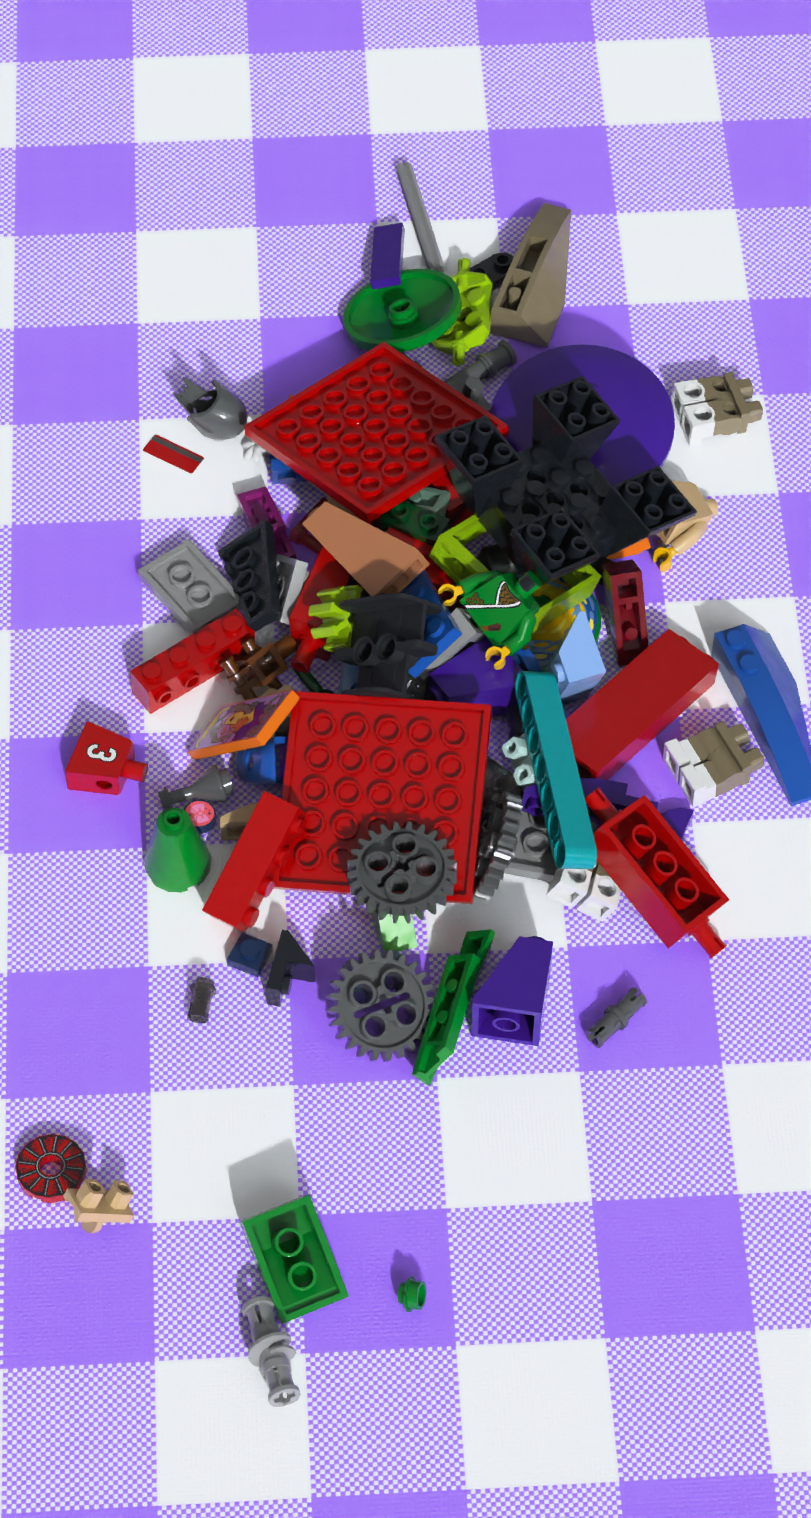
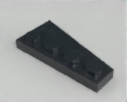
(253, 569)

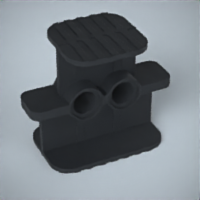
(386, 642)

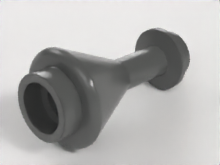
(211, 786)

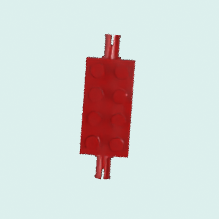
(324, 575)
(657, 872)

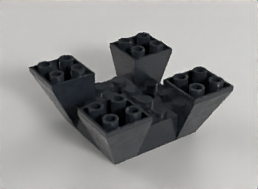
(550, 501)

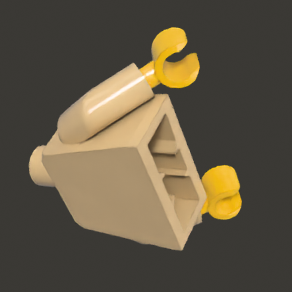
(687, 533)

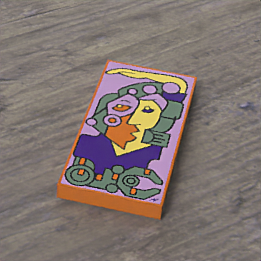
(243, 725)

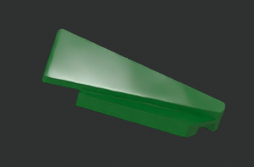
(451, 1003)

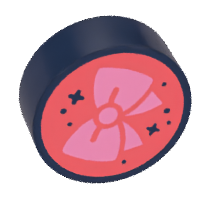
(202, 814)

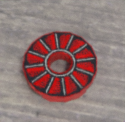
(45, 1150)

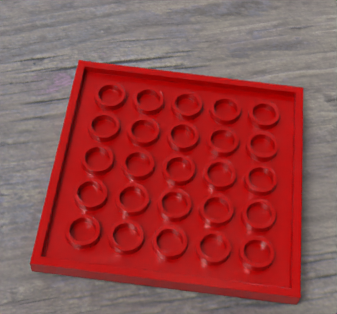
(368, 430)
(380, 763)

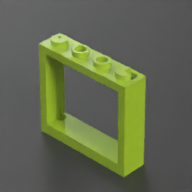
(460, 563)

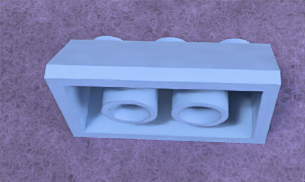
(577, 661)

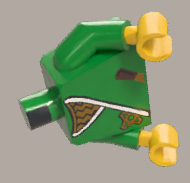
(500, 608)

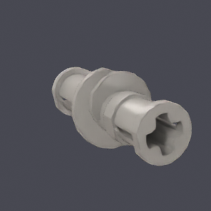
(271, 1351)

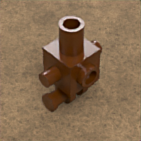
(259, 665)

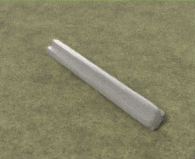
(420, 217)

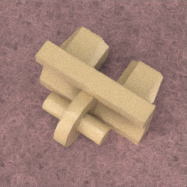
(97, 1206)

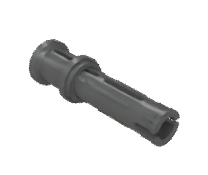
(487, 364)

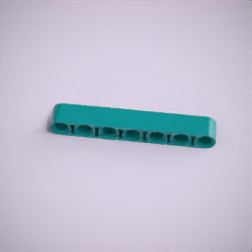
(555, 770)

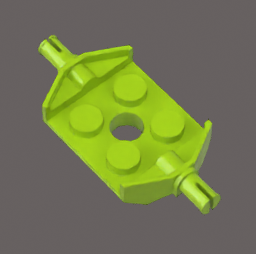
(476, 305)

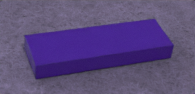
(387, 255)

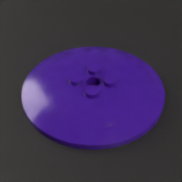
(625, 385)

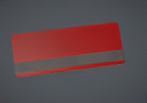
(173, 454)

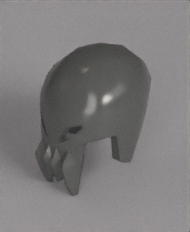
(216, 417)

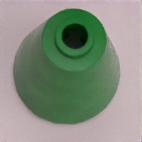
(176, 853)

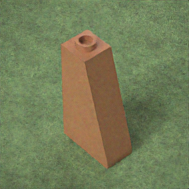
(367, 553)

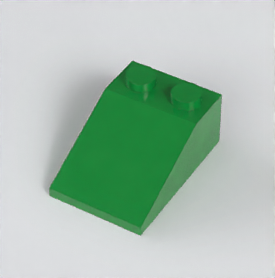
(294, 1258)

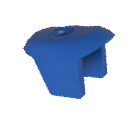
(263, 767)

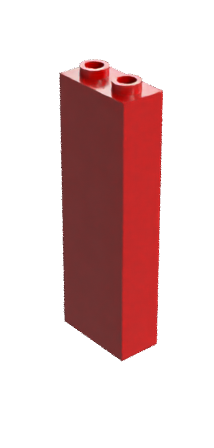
(638, 704)

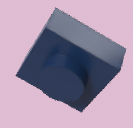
(249, 954)

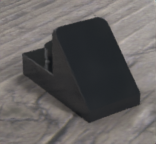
(288, 964)

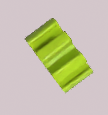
(336, 622)

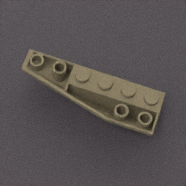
(535, 281)

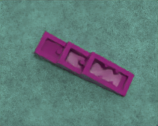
(259, 506)

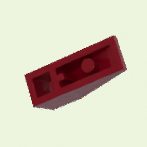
(625, 609)

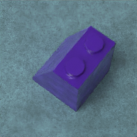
(474, 680)
(515, 994)

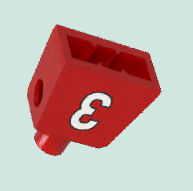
(103, 762)

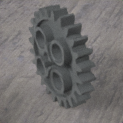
(497, 844)
(402, 872)
(370, 976)

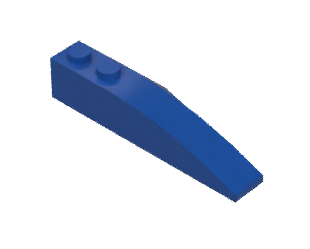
(768, 703)

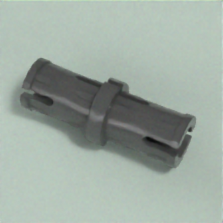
(616, 1017)

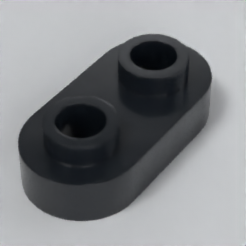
(494, 267)

